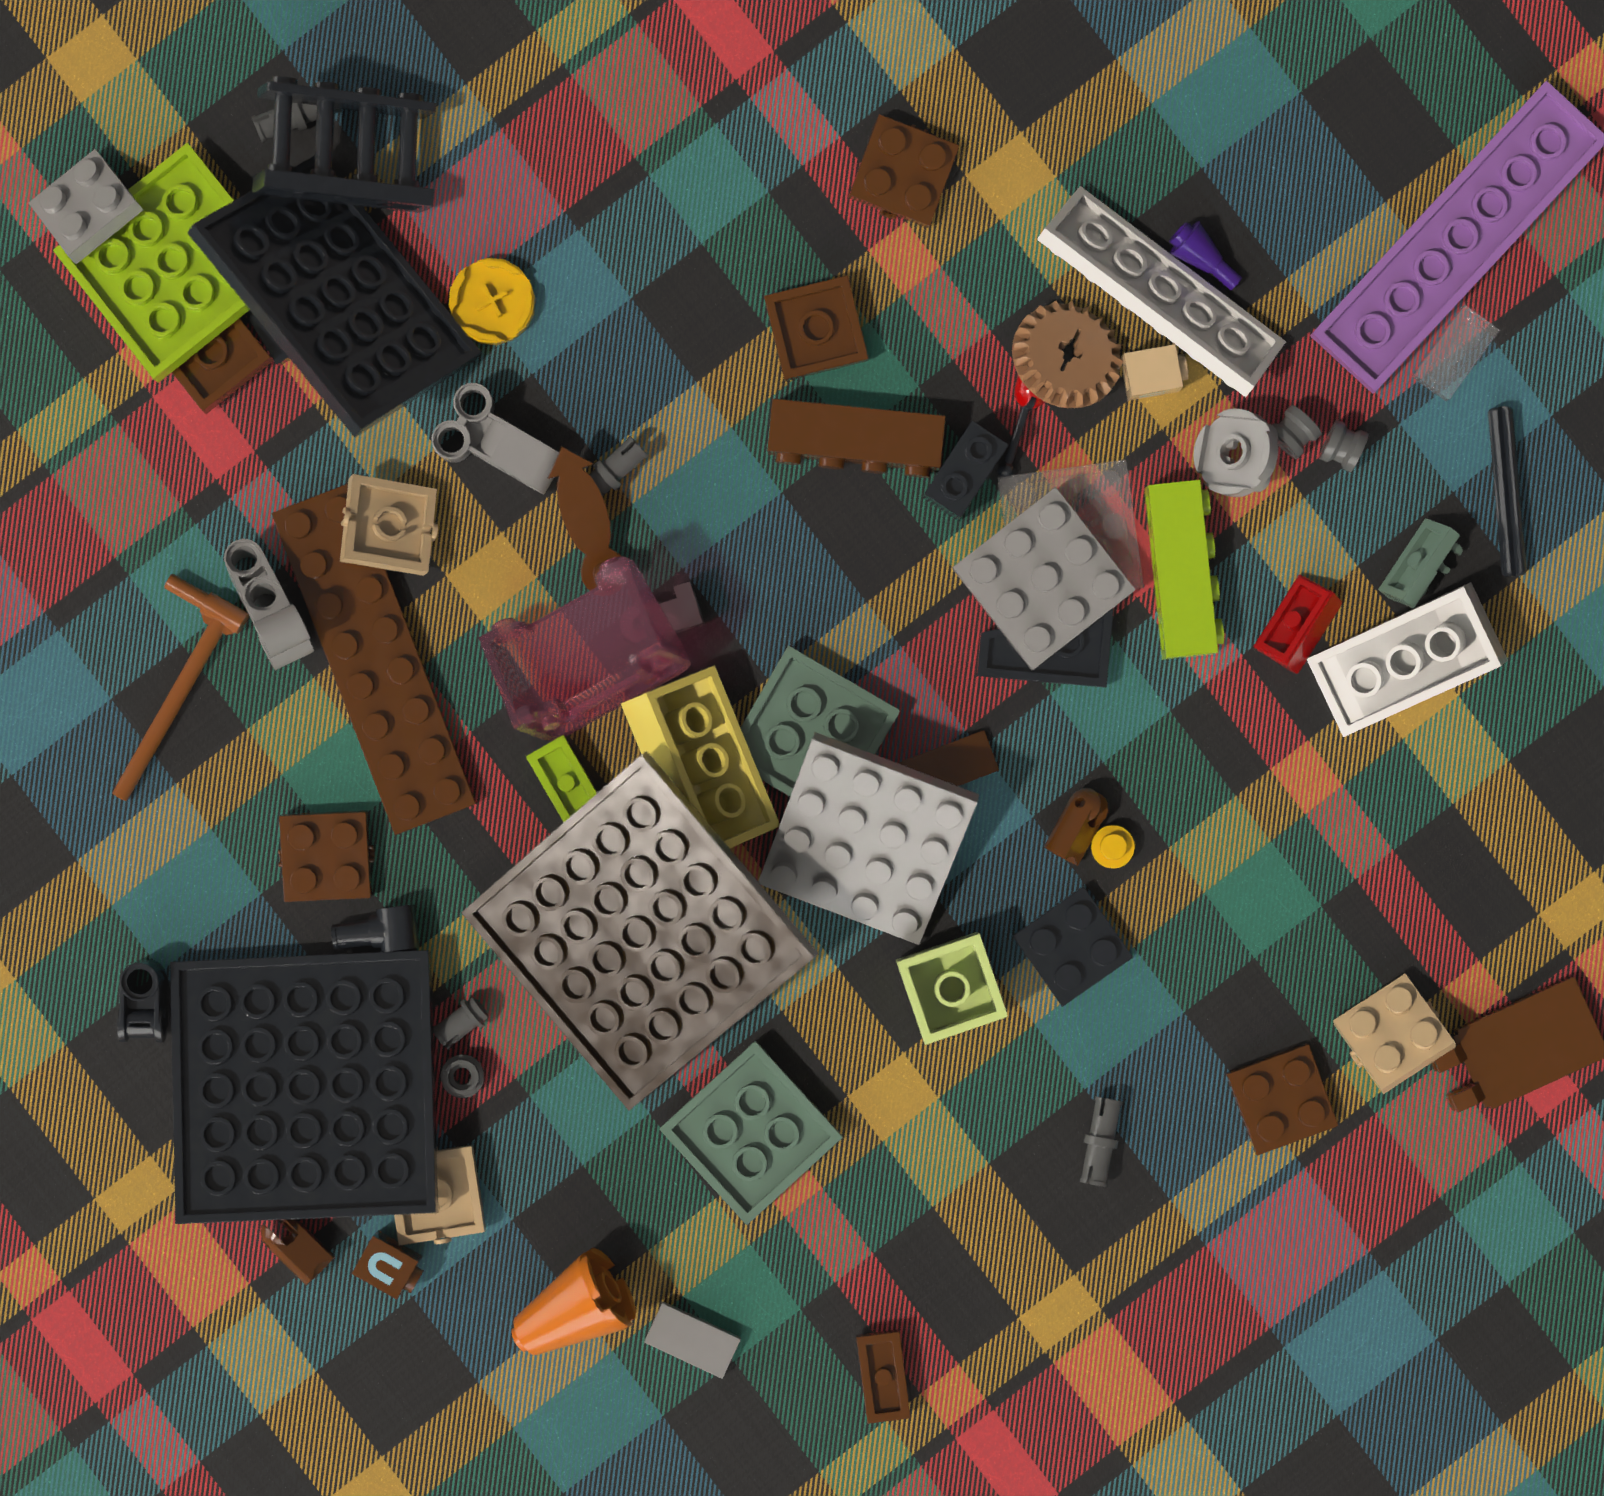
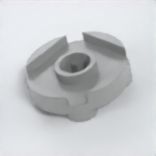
(1257, 461)

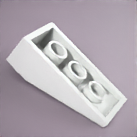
(1407, 659)

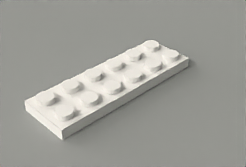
(1162, 291)

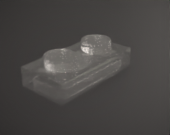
(1455, 353)

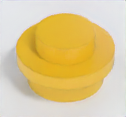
(1112, 846)

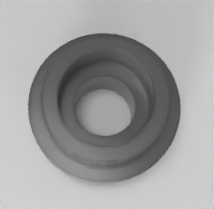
(449, 1080)

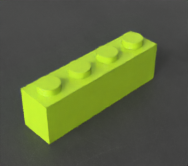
(1182, 569)

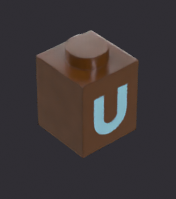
(389, 1266)

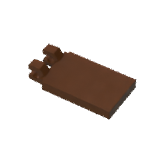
(1523, 1046)

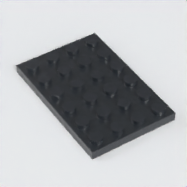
(336, 301)

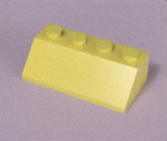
(704, 752)

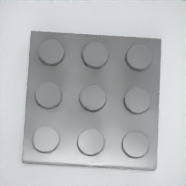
(1043, 579)

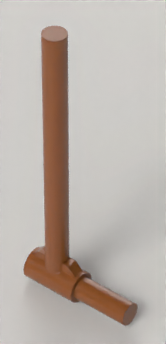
(221, 619)

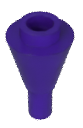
(1196, 248)

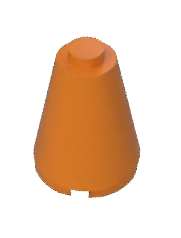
(575, 1307)

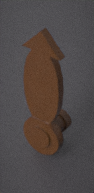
(583, 513)

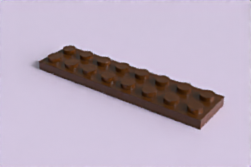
(375, 668)

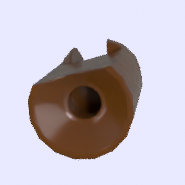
(1077, 825)
(299, 1250)

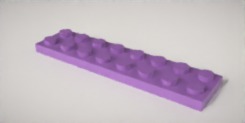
(1459, 237)

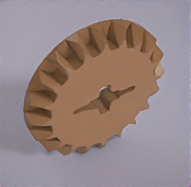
(1040, 359)

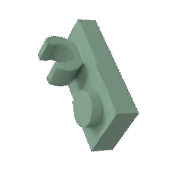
(1419, 562)

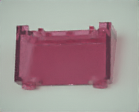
(584, 655)

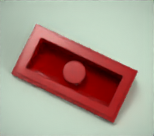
(1298, 624)

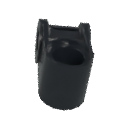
(143, 1005)

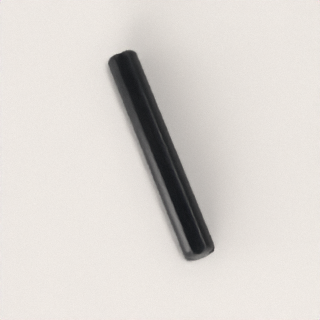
(1507, 491)

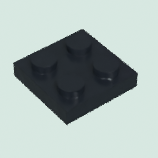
(1072, 946)

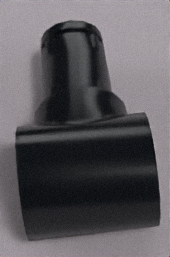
(388, 929)

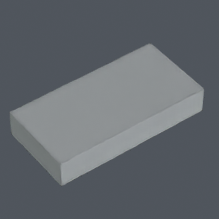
(692, 1339)

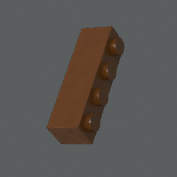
(855, 436)

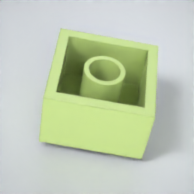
(951, 988)

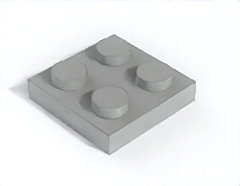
(85, 206)

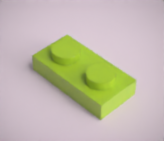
(562, 776)

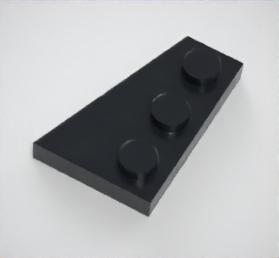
(1079, 662)

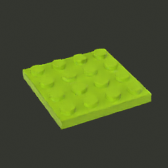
(153, 275)

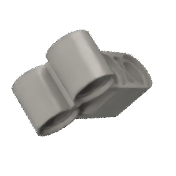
(496, 442)
(277, 625)

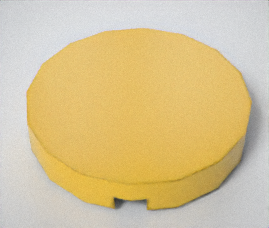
(492, 301)

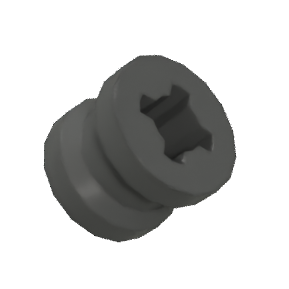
(1296, 431)
(1343, 446)

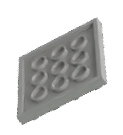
(868, 838)

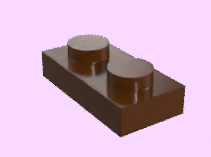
(883, 1376)

